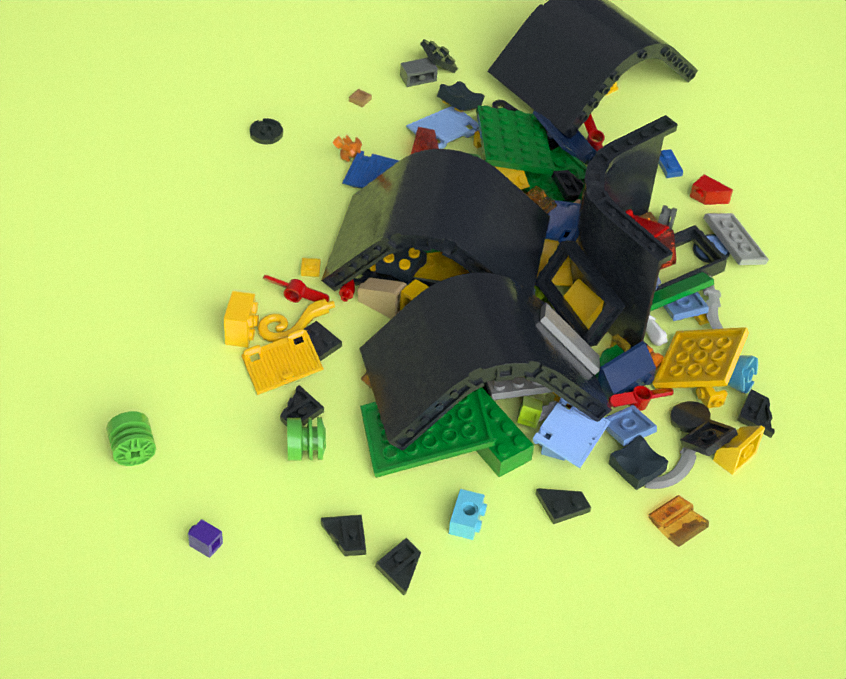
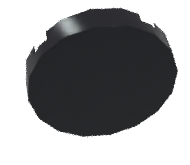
(266, 131)
(689, 415)

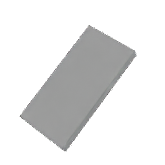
(736, 239)
(570, 338)

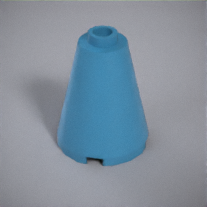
(743, 372)

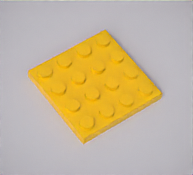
(701, 358)

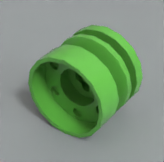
(131, 438)
(305, 438)

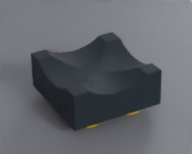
(460, 96)
(402, 264)
(638, 463)

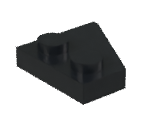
(568, 184)
(302, 406)
(757, 412)
(563, 504)
(346, 533)
(400, 564)

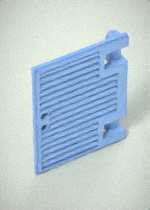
(448, 125)
(570, 433)

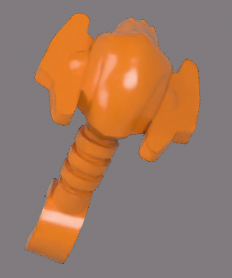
(348, 148)

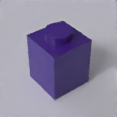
(205, 538)

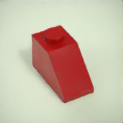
(710, 192)

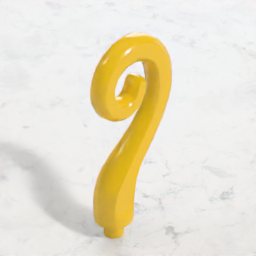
(312, 311)

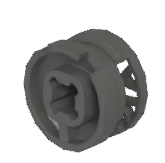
(665, 216)

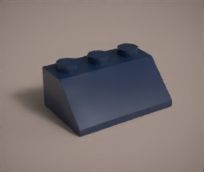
(627, 371)

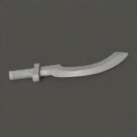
(713, 304)
(677, 474)

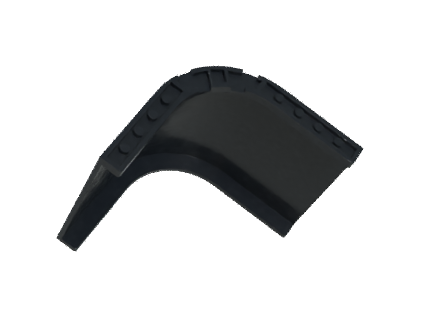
(574, 54)
(446, 205)
(616, 244)
(459, 339)

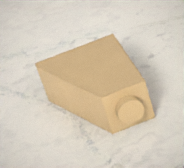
(381, 295)

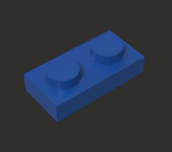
(670, 164)

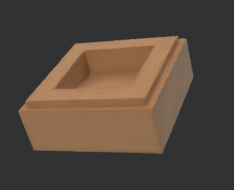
(360, 98)

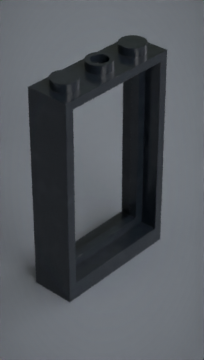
(717, 259)
(608, 315)

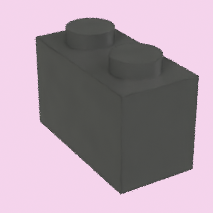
(418, 72)

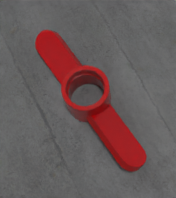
(594, 134)
(297, 289)
(639, 397)

